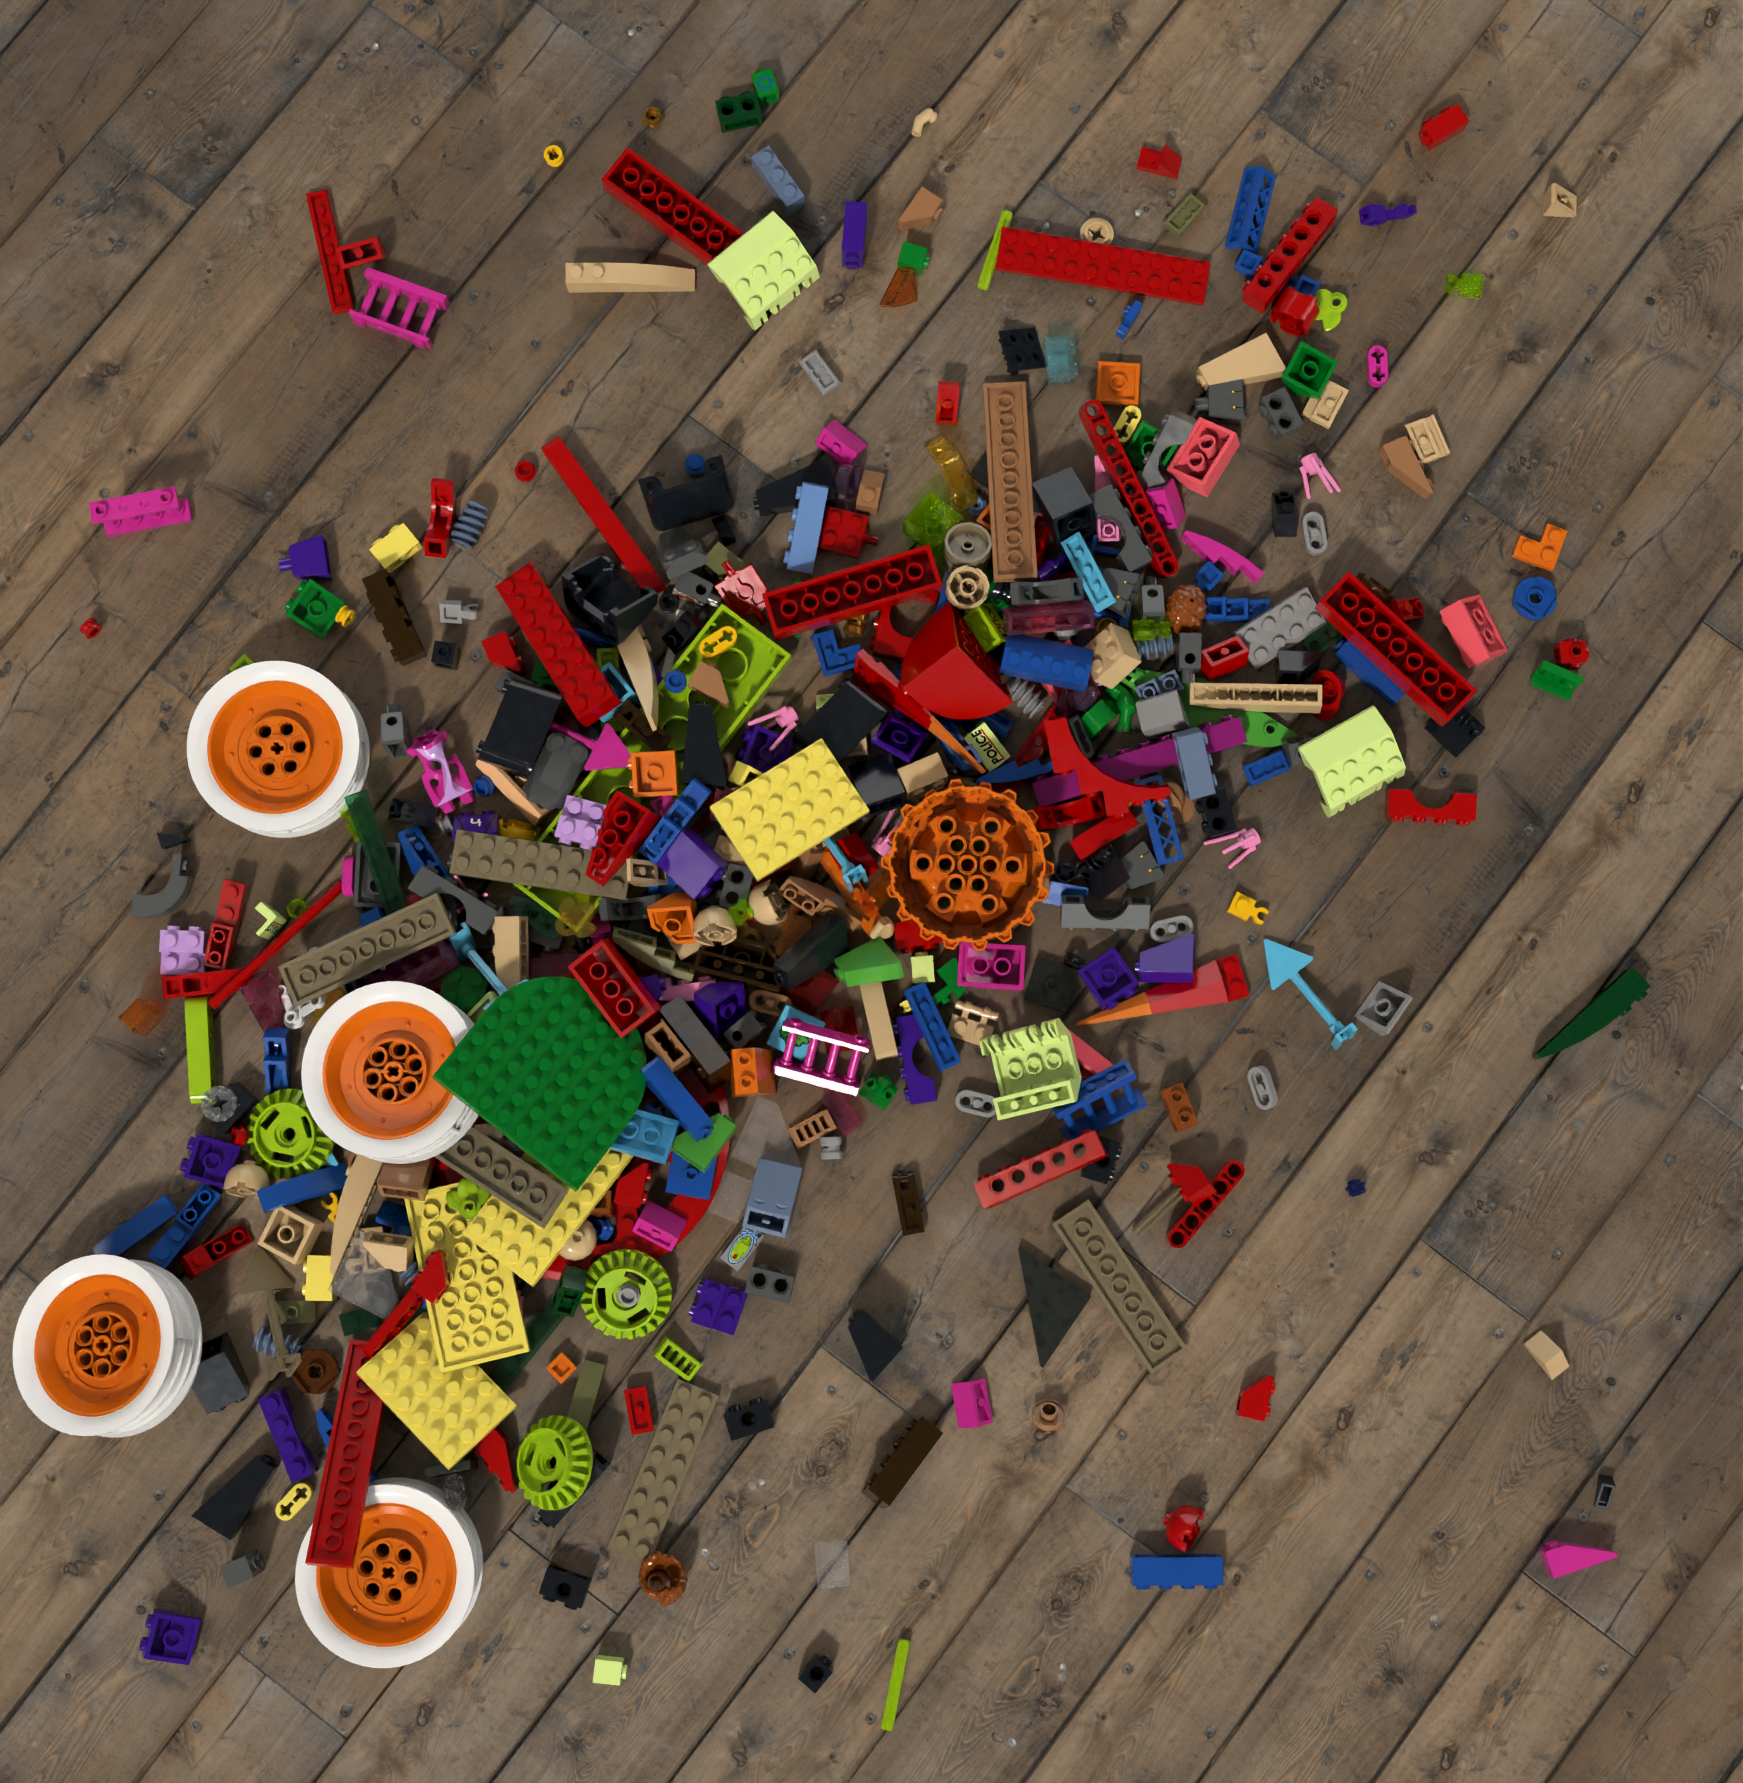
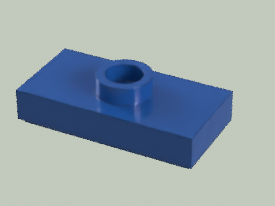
(1266, 768)

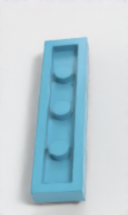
(1088, 570)

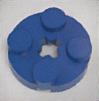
(1546, 595)

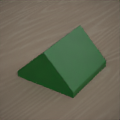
(1308, 371)
(1142, 443)

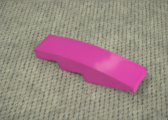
(1216, 552)

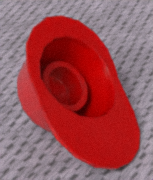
(1332, 692)

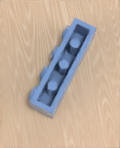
(807, 527)

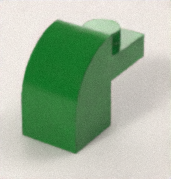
(1099, 716)
(948, 974)

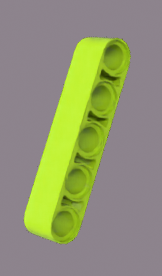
(199, 1046)

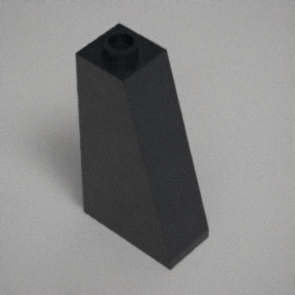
(780, 495)
(702, 748)
(812, 951)
(236, 1499)
(551, 1517)

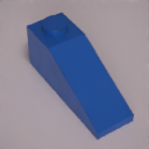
(420, 852)

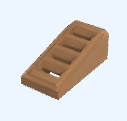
(829, 1121)

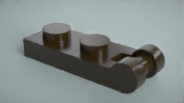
(640, 727)
(908, 1204)

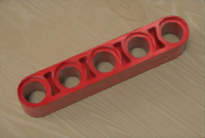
(1201, 1215)

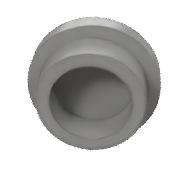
(628, 1294)

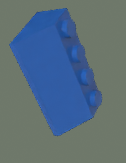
(1046, 662)

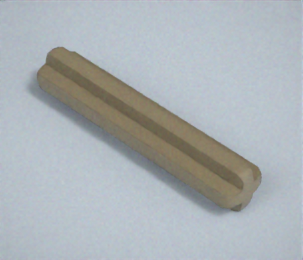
(1157, 1212)

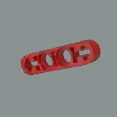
(393, 1323)

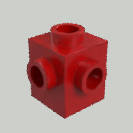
(1571, 653)

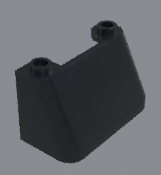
(690, 500)
(605, 600)
(843, 719)
(519, 727)

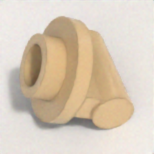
(883, 928)

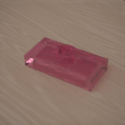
(842, 1112)

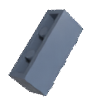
(778, 181)
(1194, 763)

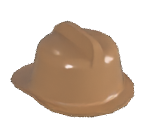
(1180, 804)

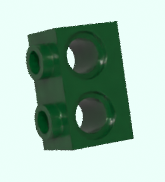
(740, 117)
(569, 1291)

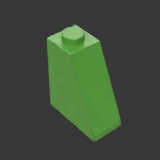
(868, 964)
(706, 1150)

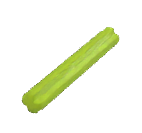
(990, 262)
(895, 1684)

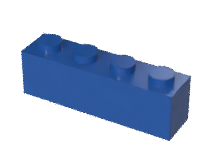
(1176, 1569)

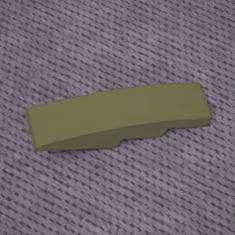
(645, 949)
(586, 1393)

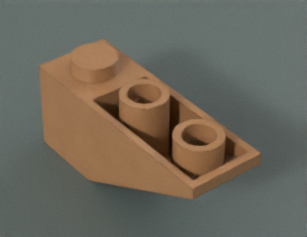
(1403, 464)

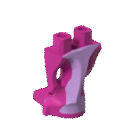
(429, 749)

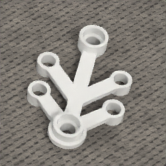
(298, 1012)

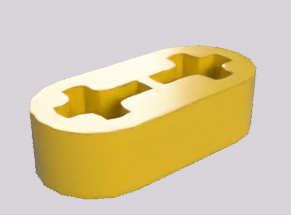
(715, 638)

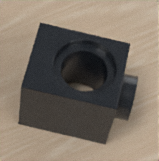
(445, 655)
(815, 1682)

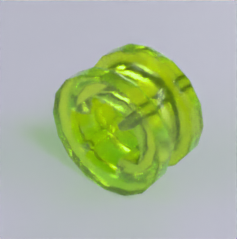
(291, 904)

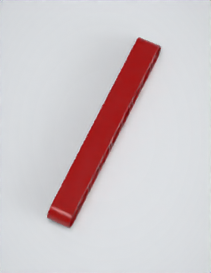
(1127, 478)
(602, 515)

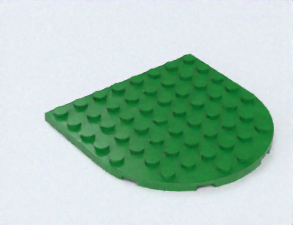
(549, 1075)

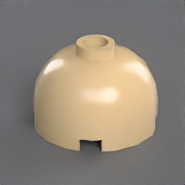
(967, 588)
(767, 904)
(714, 925)
(246, 1179)
(581, 1243)

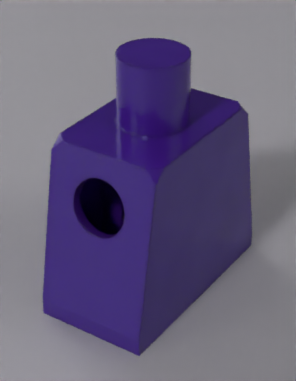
(308, 560)

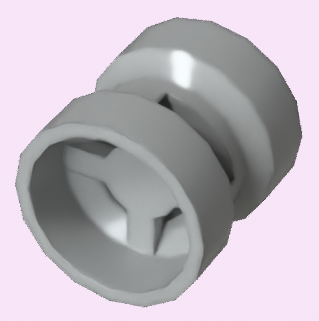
(831, 1148)

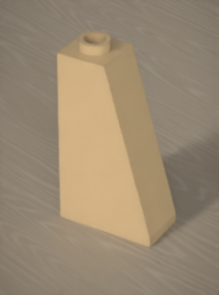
(1250, 362)
(878, 1021)

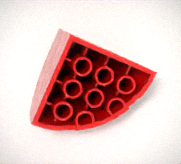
(952, 671)

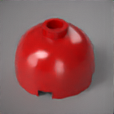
(1183, 1526)

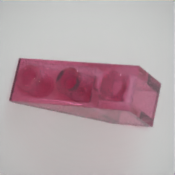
(264, 1000)

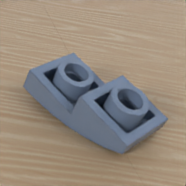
(1159, 685)

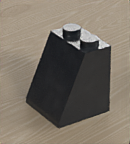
(1064, 505)
(872, 1342)
(220, 1375)

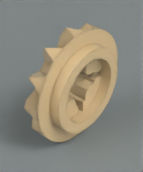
(1093, 225)

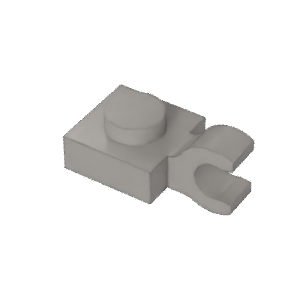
(453, 611)

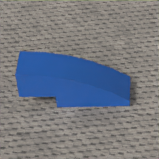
(277, 1059)

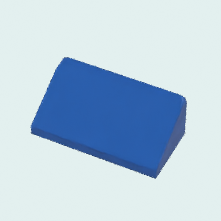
(1058, 889)

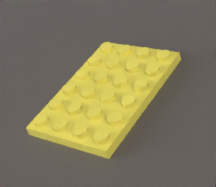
(789, 809)
(444, 1409)

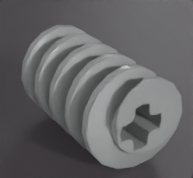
(1025, 696)

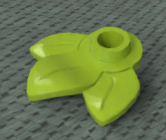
(1328, 312)
(467, 1194)

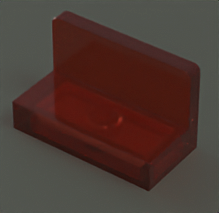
(841, 1020)

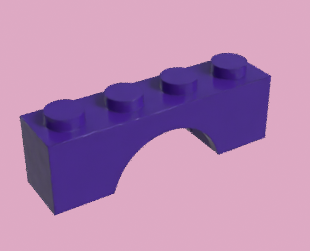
(919, 1087)
(294, 1453)

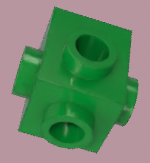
(879, 1090)

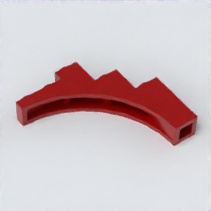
(1091, 779)

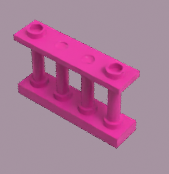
(397, 287)
(140, 511)
(821, 1077)

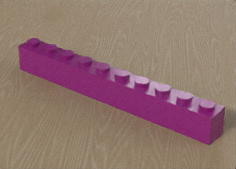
(1138, 762)

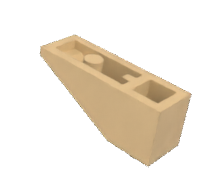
(645, 873)

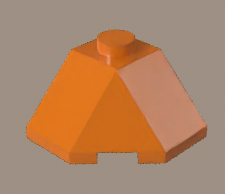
(674, 916)

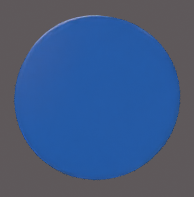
(675, 681)

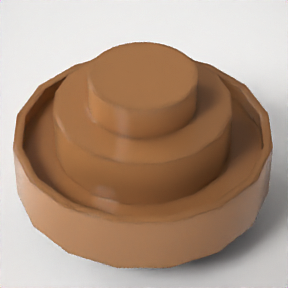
(1048, 1415)

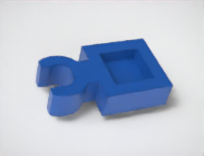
(1130, 315)
(1208, 577)

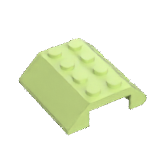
(765, 269)
(1353, 759)
(1033, 1068)

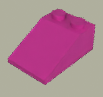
(994, 968)

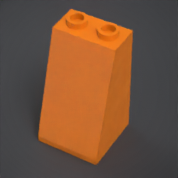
(752, 1072)

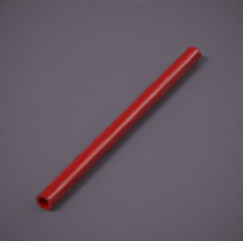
(275, 945)

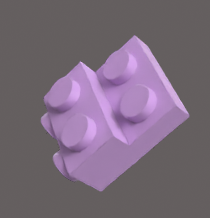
(580, 822)
(182, 950)

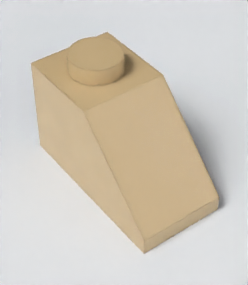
(390, 1250)

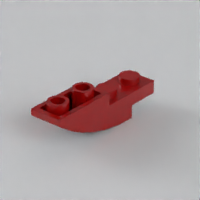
(226, 924)
(197, 983)

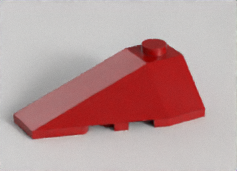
(621, 834)

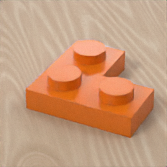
(1541, 553)

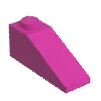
(1565, 1558)

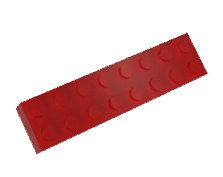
(669, 207)
(852, 592)
(558, 645)
(1395, 649)

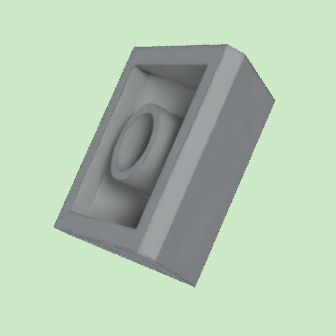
(1162, 715)
(1383, 1008)

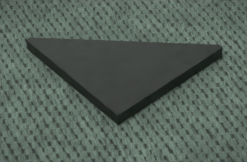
(1051, 1302)

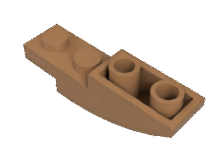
(819, 899)

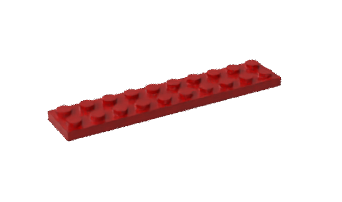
(1102, 266)
(346, 1468)

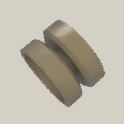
(967, 545)

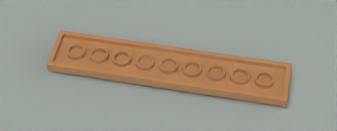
(1009, 482)

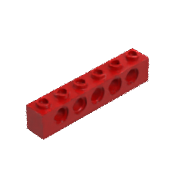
(1261, 297)
(1094, 1152)

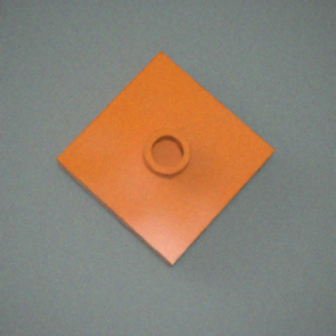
(1117, 383)

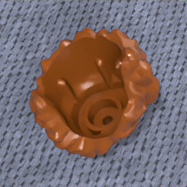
(1184, 614)
(666, 1575)

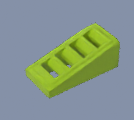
(681, 1352)

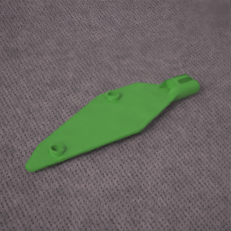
(1253, 722)

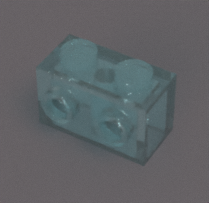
(1059, 360)

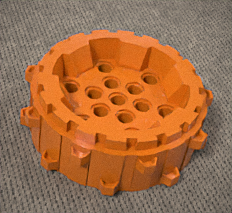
(1014, 840)

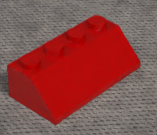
(614, 987)

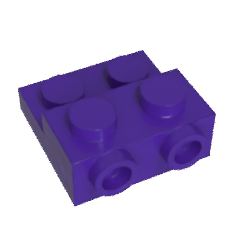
(756, 749)
(1109, 979)
(209, 1159)
(718, 1306)
(169, 1637)

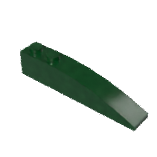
(1599, 1012)

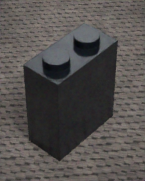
(878, 784)

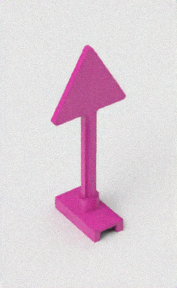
(607, 751)

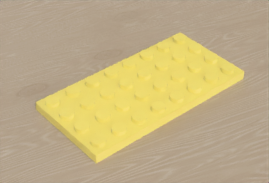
(525, 1245)
(481, 1309)

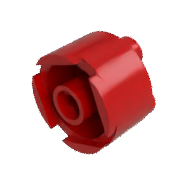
(1295, 312)

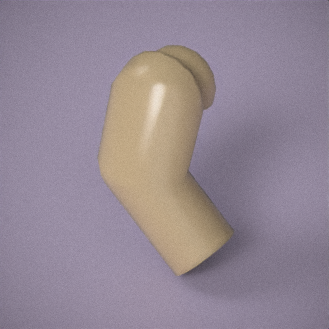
(923, 117)

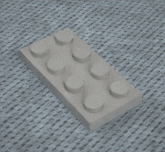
(1280, 627)

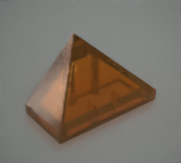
(901, 289)

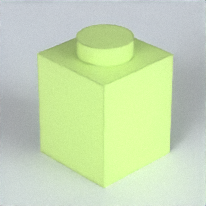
(922, 968)
(609, 1670)

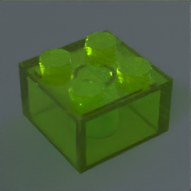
(930, 522)

